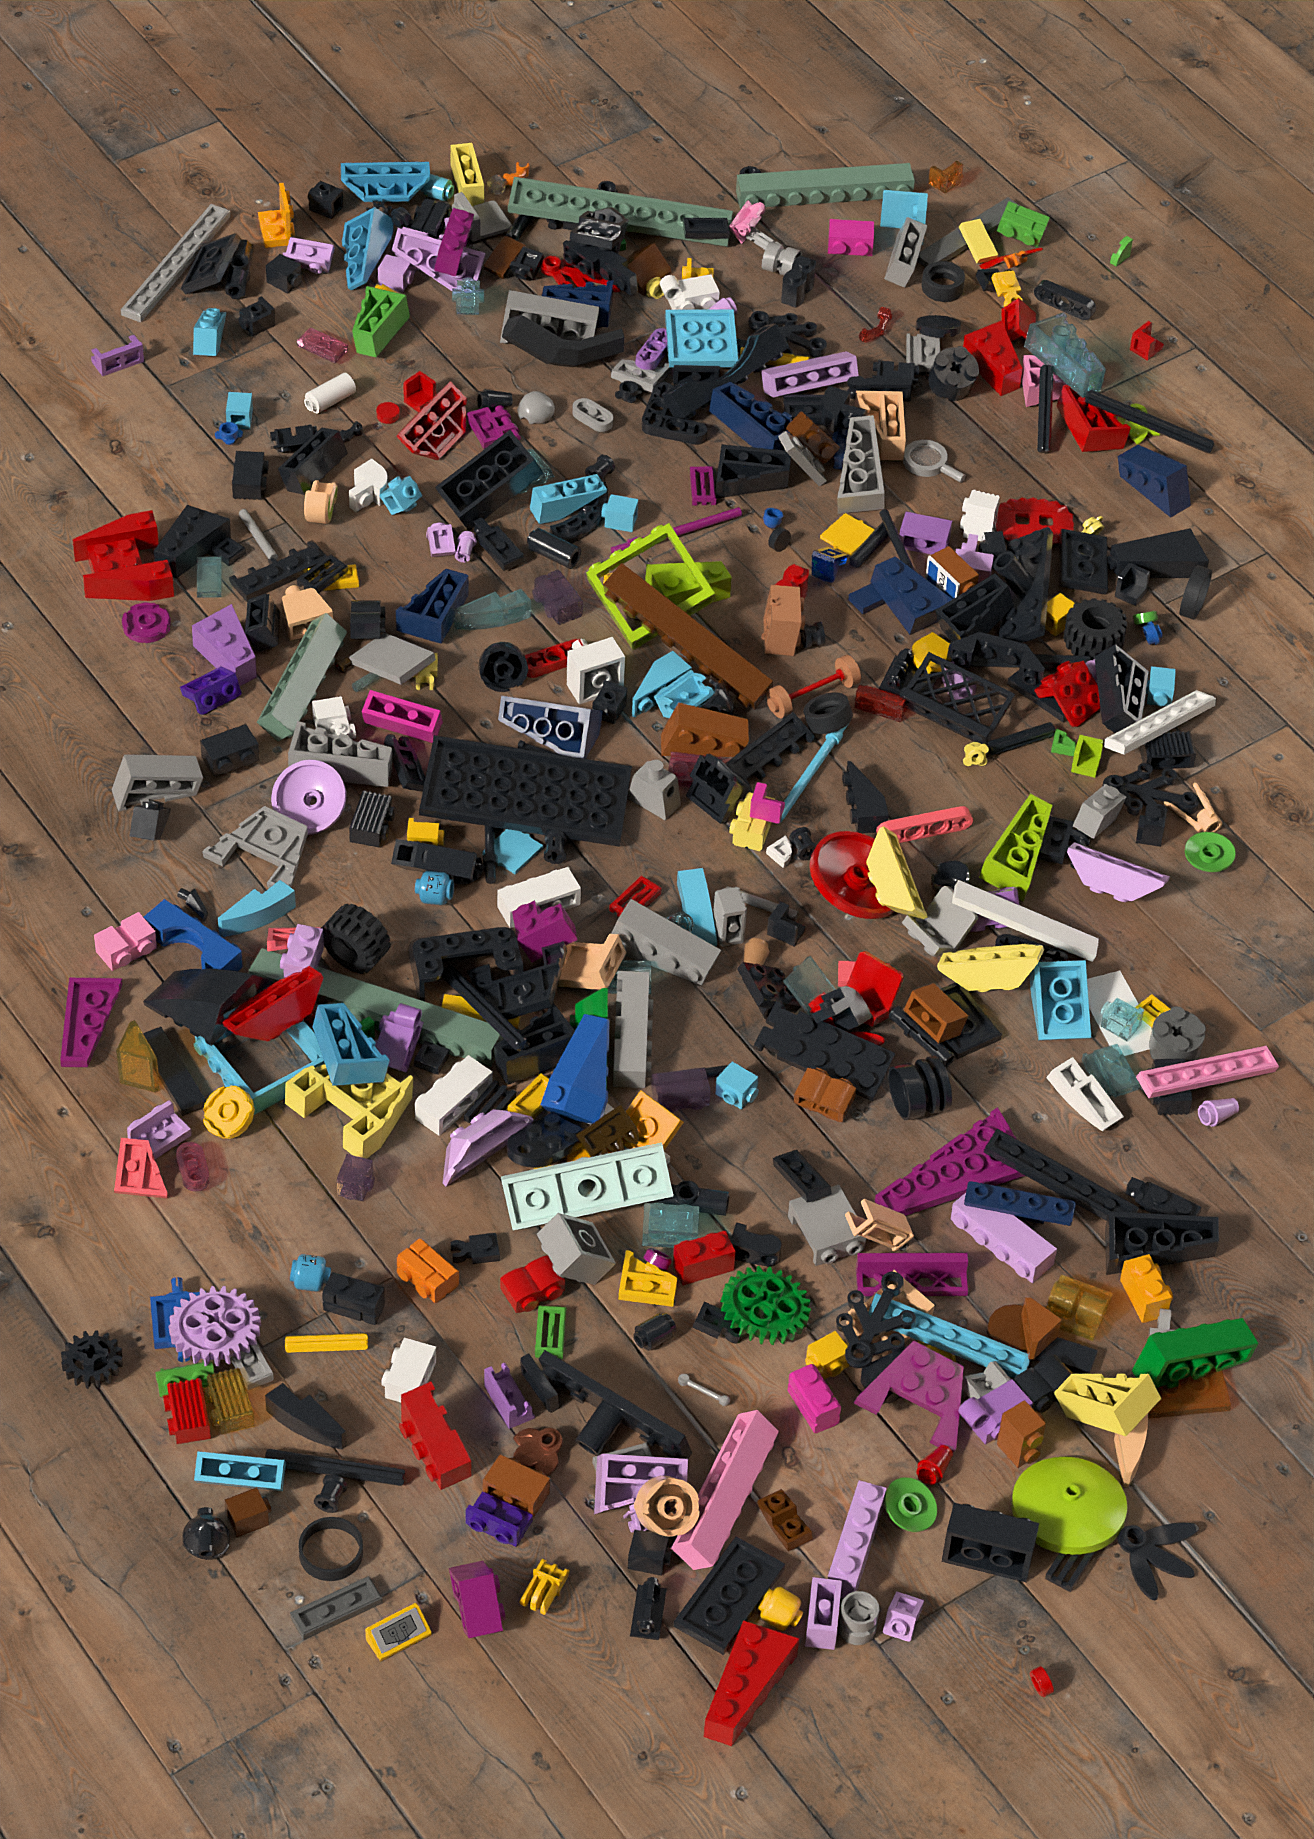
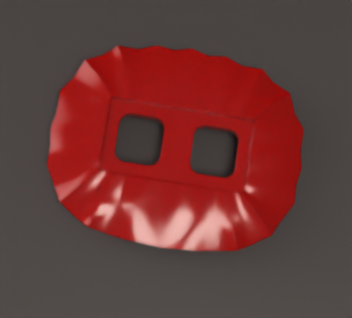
(1032, 509)

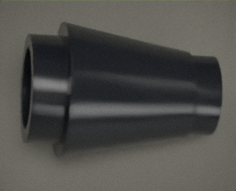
(493, 398)

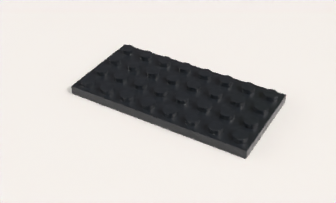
(525, 790)

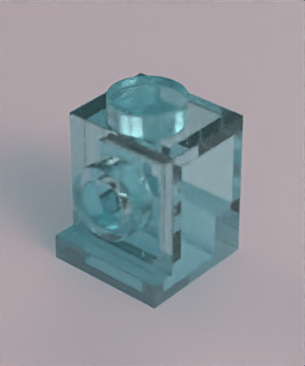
(1121, 1018)

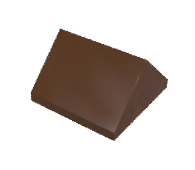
(647, 264)

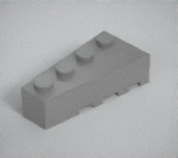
(560, 317)

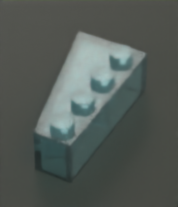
(1058, 345)

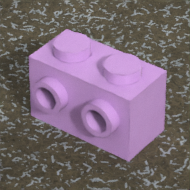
(303, 949)

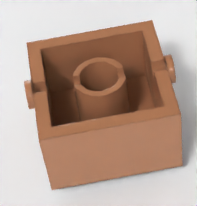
(783, 620)

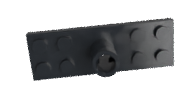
(1027, 574)
(611, 1412)

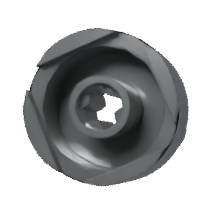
(1177, 1035)

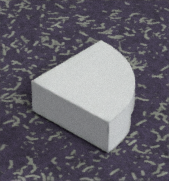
(780, 851)

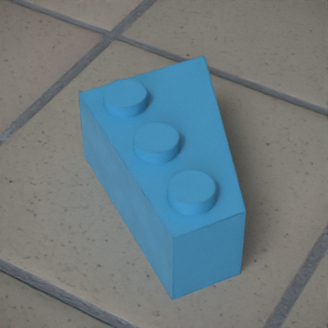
(345, 1047)

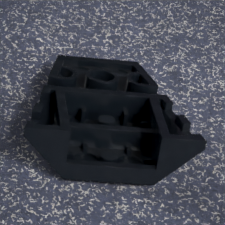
(201, 997)

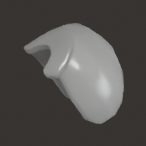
(536, 408)

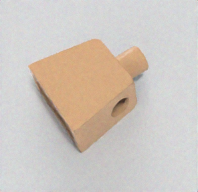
(300, 609)

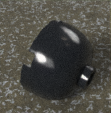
(502, 666)

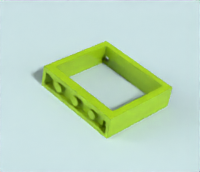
(638, 546)

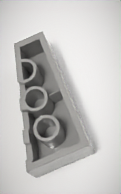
(861, 473)
(354, 761)
(665, 944)
(632, 1030)

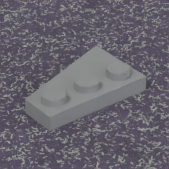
(803, 457)

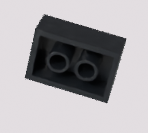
(990, 1542)

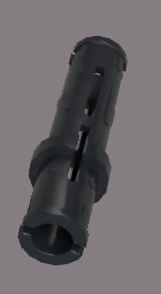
(900, 1017)

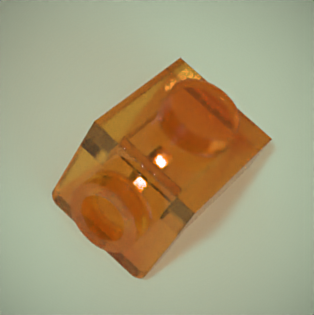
(946, 179)

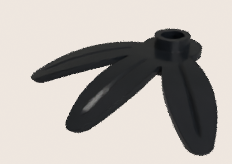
(1145, 1550)

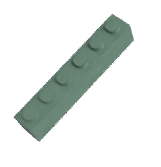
(302, 677)

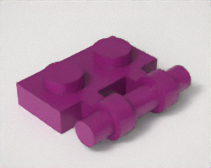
(486, 424)

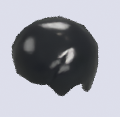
(948, 875)

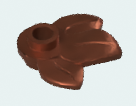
(536, 1453)

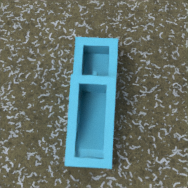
(697, 903)
(257, 910)

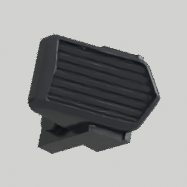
(601, 228)
(716, 787)

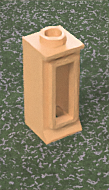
(882, 1225)

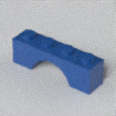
(176, 926)

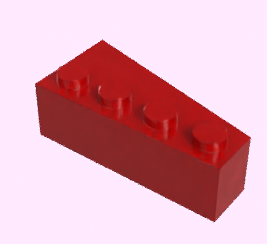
(748, 1677)

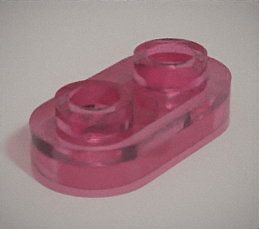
(193, 1168)

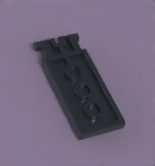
(823, 1046)

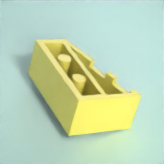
(1108, 1402)

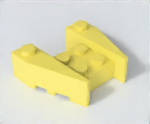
(370, 1105)

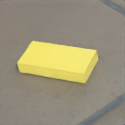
(978, 241)

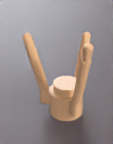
(1207, 818)

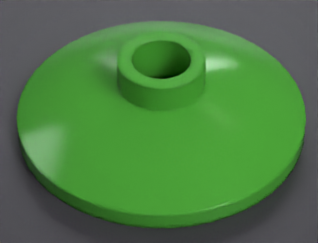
(1210, 851)
(916, 1498)

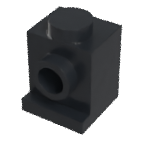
(257, 317)
(993, 544)
(611, 700)
(1151, 826)

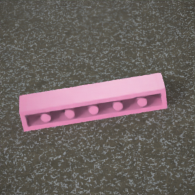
(727, 1489)

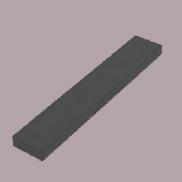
(954, 242)

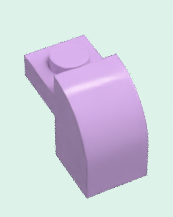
(980, 562)

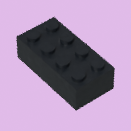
(489, 479)

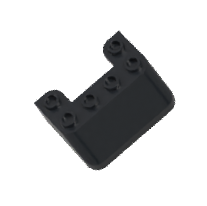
(429, 952)

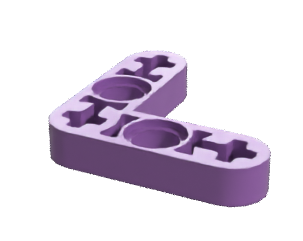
(647, 357)

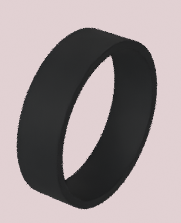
(1195, 592)
(330, 1523)

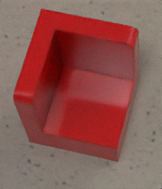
(1143, 343)
(418, 390)

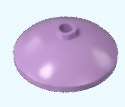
(307, 781)

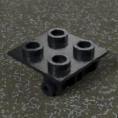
(901, 673)

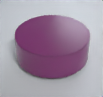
(658, 1258)

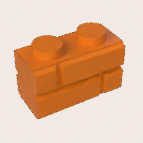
(427, 1271)

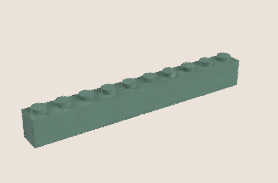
(441, 1026)

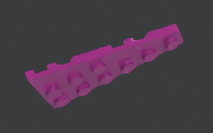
(950, 1170)

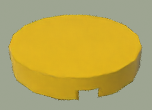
(228, 1112)

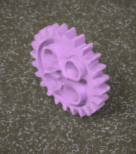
(214, 1326)

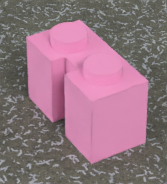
(125, 942)

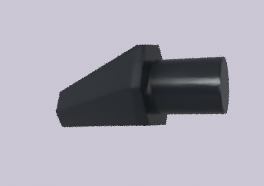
(194, 902)

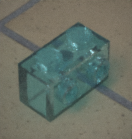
(669, 1224)

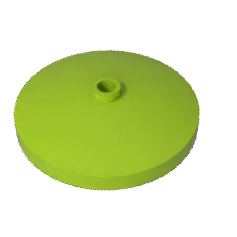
(1073, 1502)

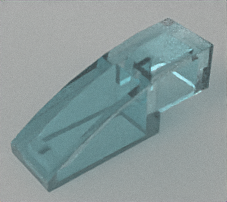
(493, 611)

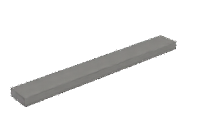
(175, 263)

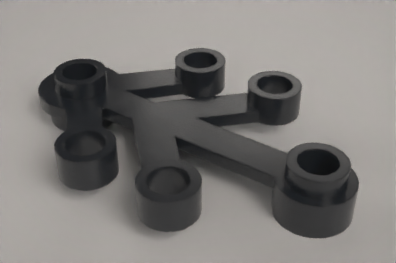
(816, 346)
(1147, 792)
(874, 1325)

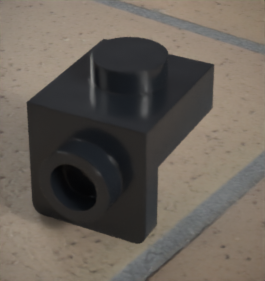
(527, 264)

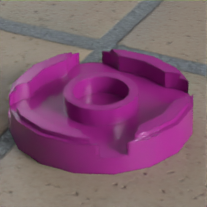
(146, 623)

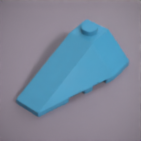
(365, 242)

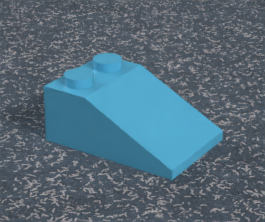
(1060, 1000)

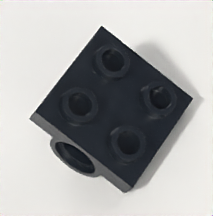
(767, 987)

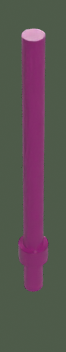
(692, 526)

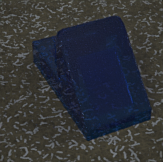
(826, 563)

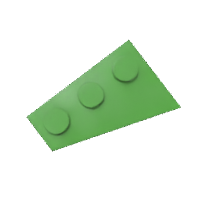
(379, 320)

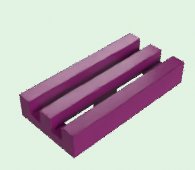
(703, 498)

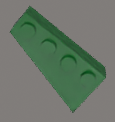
(1195, 1351)

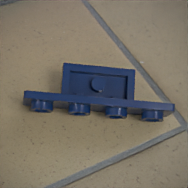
(1020, 1204)

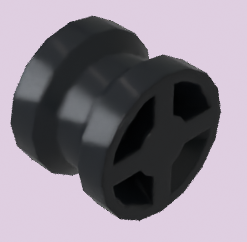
(813, 635)

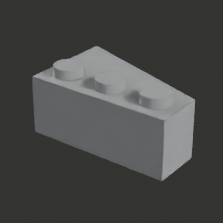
(155, 778)

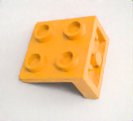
(276, 224)

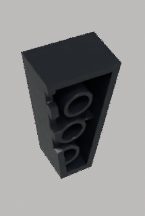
(1163, 1236)

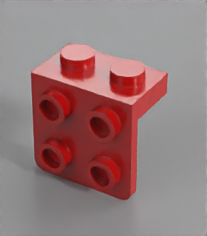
(1073, 690)
(877, 985)

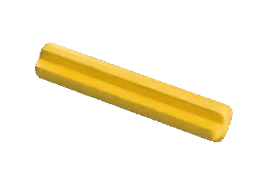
(328, 1342)

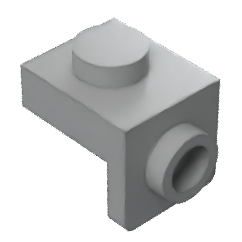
(983, 1383)

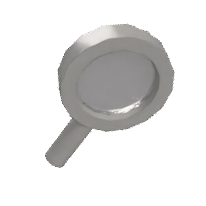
(929, 459)

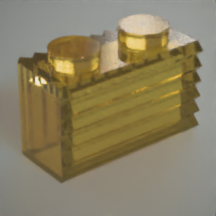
(229, 1401)

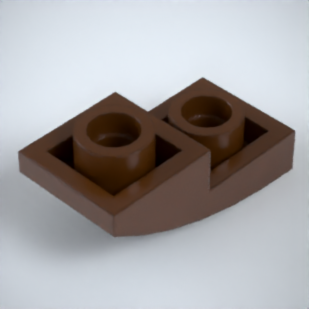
(501, 257)
(784, 1521)

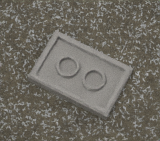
(392, 658)

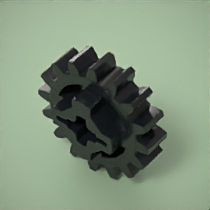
(91, 1359)

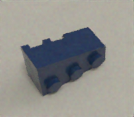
(590, 295)
(1156, 478)

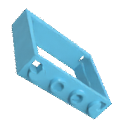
(274, 1092)

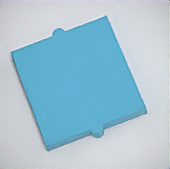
(515, 849)

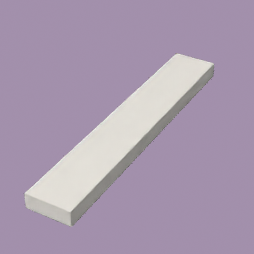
(1160, 722)
(1025, 920)

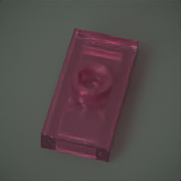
(322, 345)

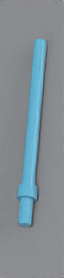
(831, 740)

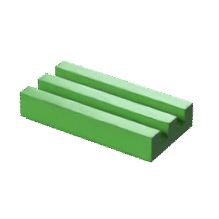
(552, 1311)

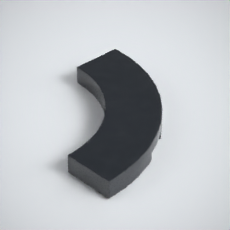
(583, 523)

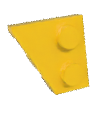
(646, 1283)

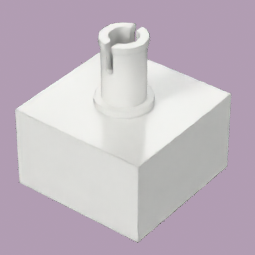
(592, 665)

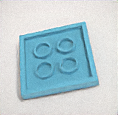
(701, 337)

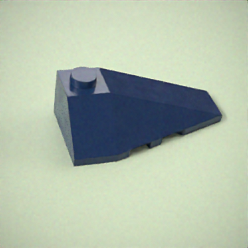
(560, 727)

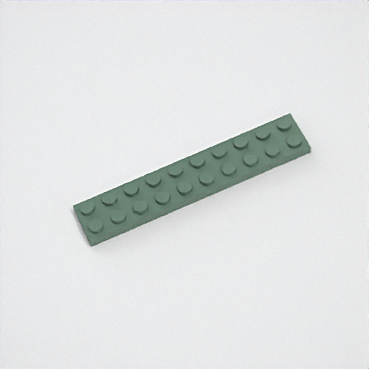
(644, 213)

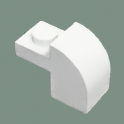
(369, 483)

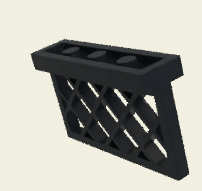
(951, 718)

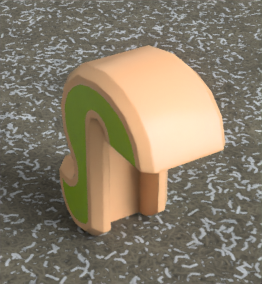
(320, 502)

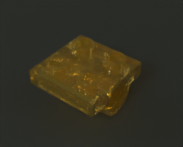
(1078, 1306)

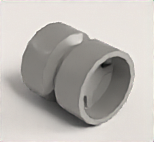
(778, 258)
(858, 1618)

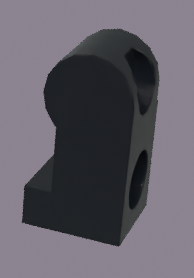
(755, 1248)

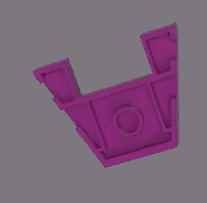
(926, 1381)

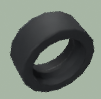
(946, 270)
(828, 713)

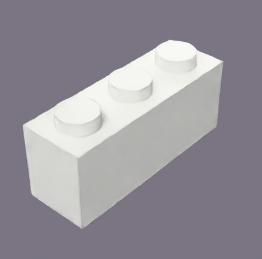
(546, 890)
(452, 1095)

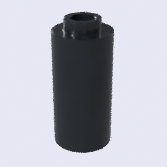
(554, 548)

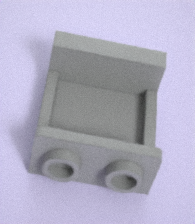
(826, 1226)

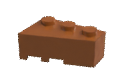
(703, 732)

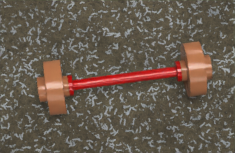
(781, 702)

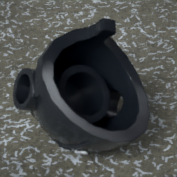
(720, 701)
(206, 1535)

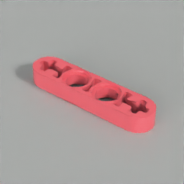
(951, 820)

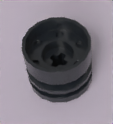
(920, 1087)

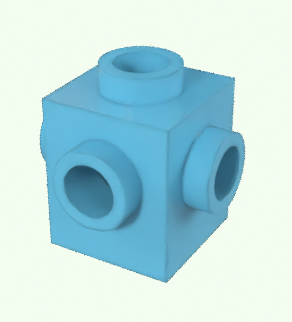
(401, 495)

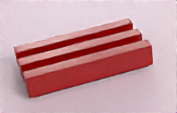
(644, 897)

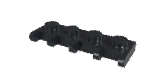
(278, 572)
(769, 747)

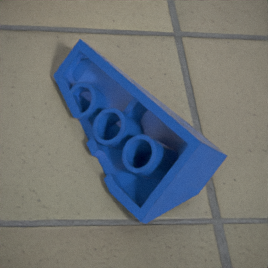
(579, 1079)

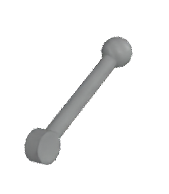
(683, 1380)

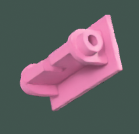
(745, 219)

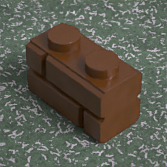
(813, 437)

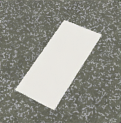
(1108, 988)

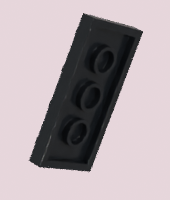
(729, 1595)

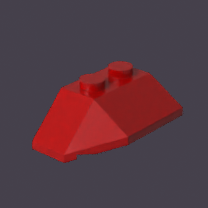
(436, 424)
(277, 1006)

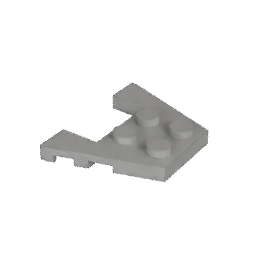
(267, 837)

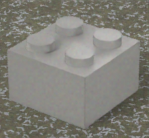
(575, 1249)

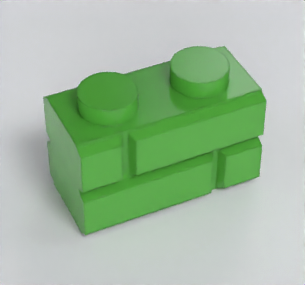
(1023, 224)

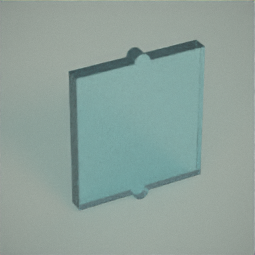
(807, 983)

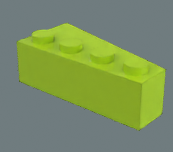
(1017, 850)

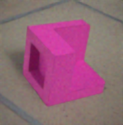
(765, 808)

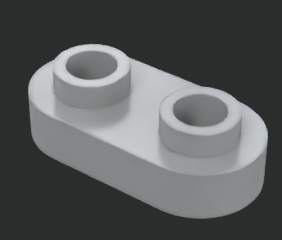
(592, 415)

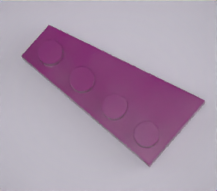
(86, 1016)

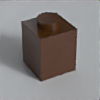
(247, 1511)

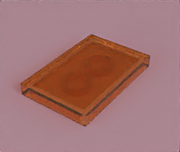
(1193, 1397)

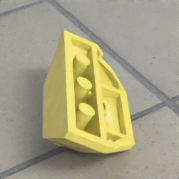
(892, 876)
(991, 966)

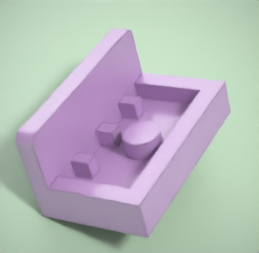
(310, 254)
(160, 1128)

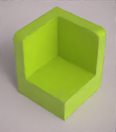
(1087, 756)

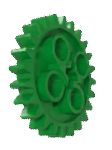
(765, 1305)

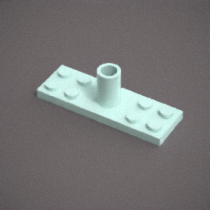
(587, 1185)

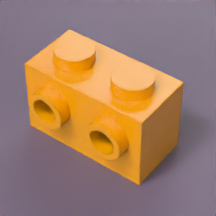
(1145, 1287)

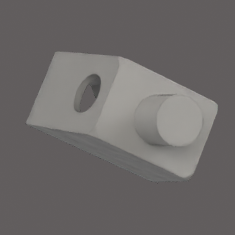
(655, 789)

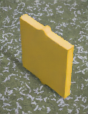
(846, 534)

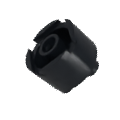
(953, 373)

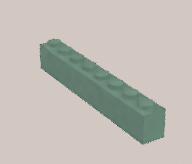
(823, 185)

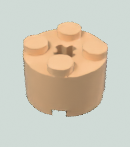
(682, 1501)

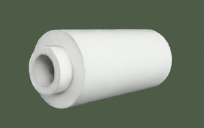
(330, 393)

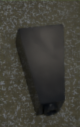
(1162, 555)

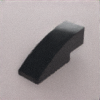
(304, 1417)

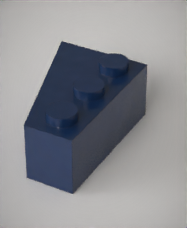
(908, 594)
(432, 610)

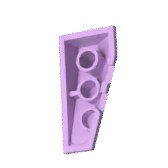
(423, 252)

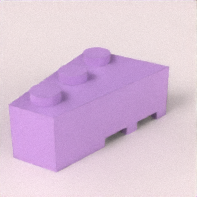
(623, 1476)

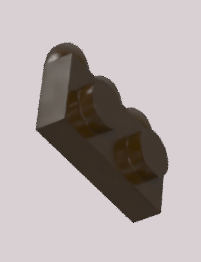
(608, 1133)

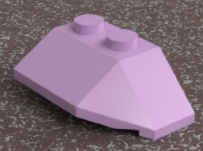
(1114, 875)
(480, 1141)

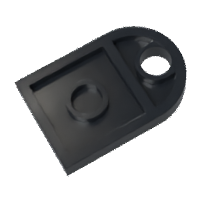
(544, 1142)

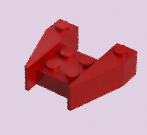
(117, 563)

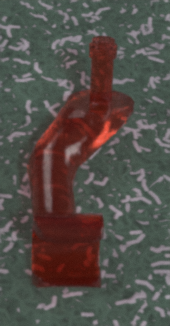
(885, 316)

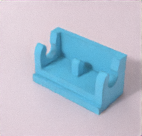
(685, 690)

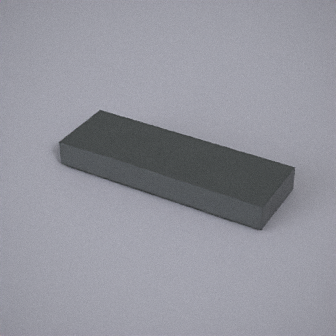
(336, 1607)

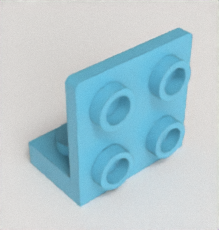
(900, 205)

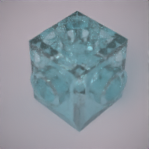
(468, 296)

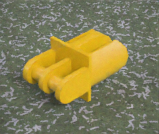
(544, 1586)

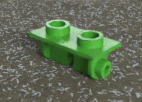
(183, 1373)

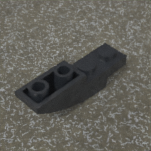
(601, 263)

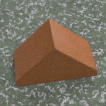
(1039, 1327)

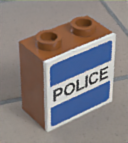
(950, 572)

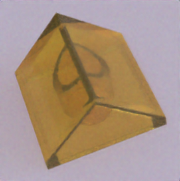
(137, 1060)

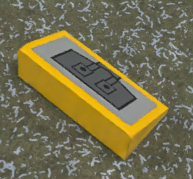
(397, 1632)

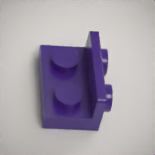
(212, 689)
(498, 1519)

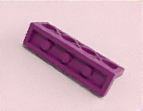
(912, 1267)

